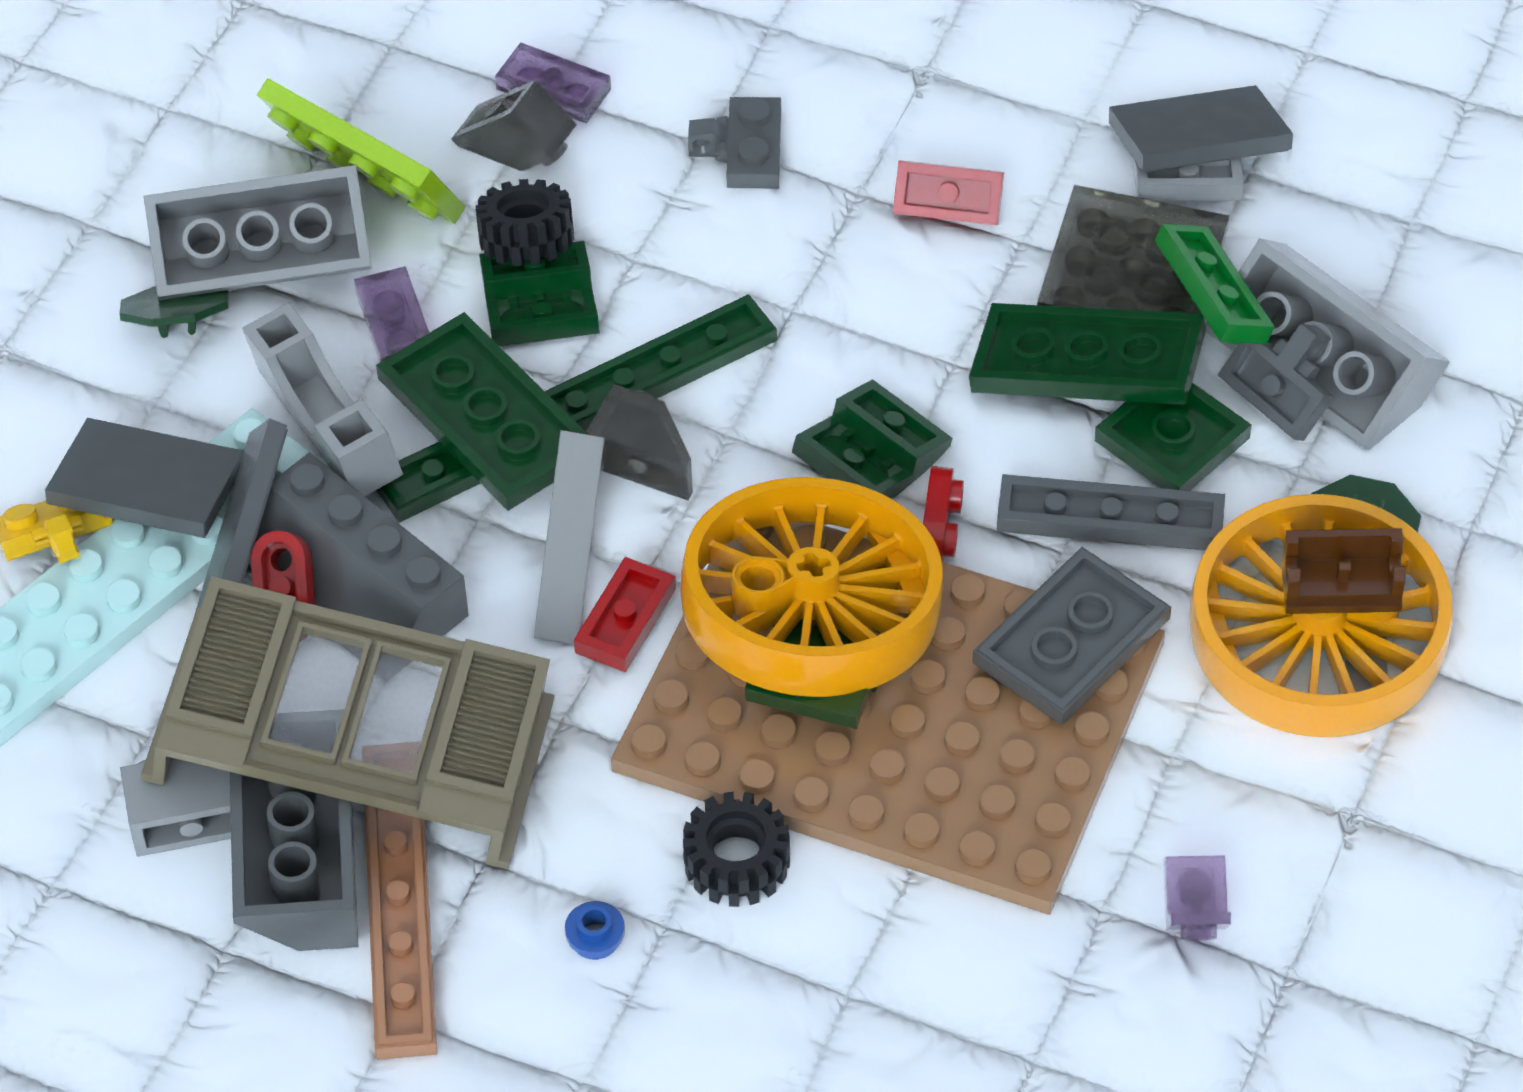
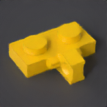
(41, 525)

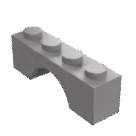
(339, 428)

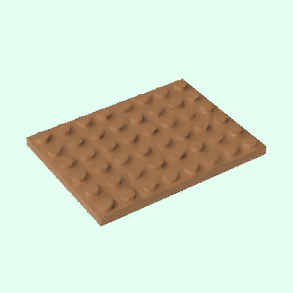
(937, 774)

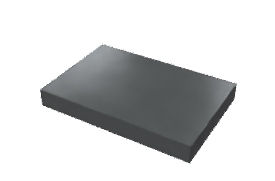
(1200, 128)
(144, 477)
(1071, 635)

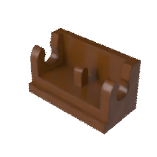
(1343, 571)

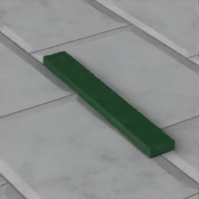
(652, 367)

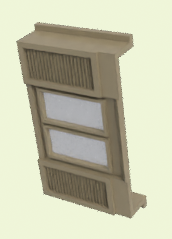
(357, 711)

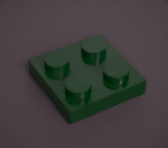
(1174, 442)

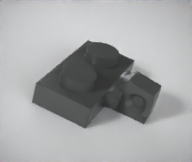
(744, 140)
(1282, 380)

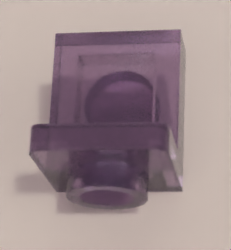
(1196, 896)

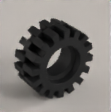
(524, 222)
(729, 821)

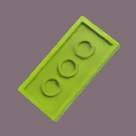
(349, 146)

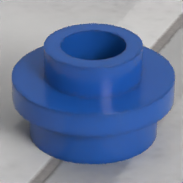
(596, 943)

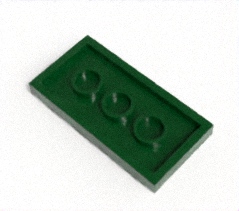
(1088, 353)
(480, 408)

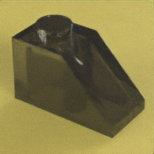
(517, 128)
(642, 442)

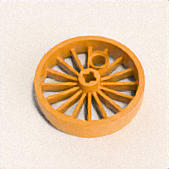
(812, 587)
(1333, 632)

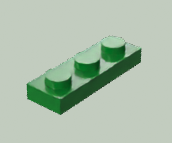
(1214, 284)

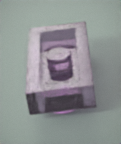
(570, 84)
(390, 310)

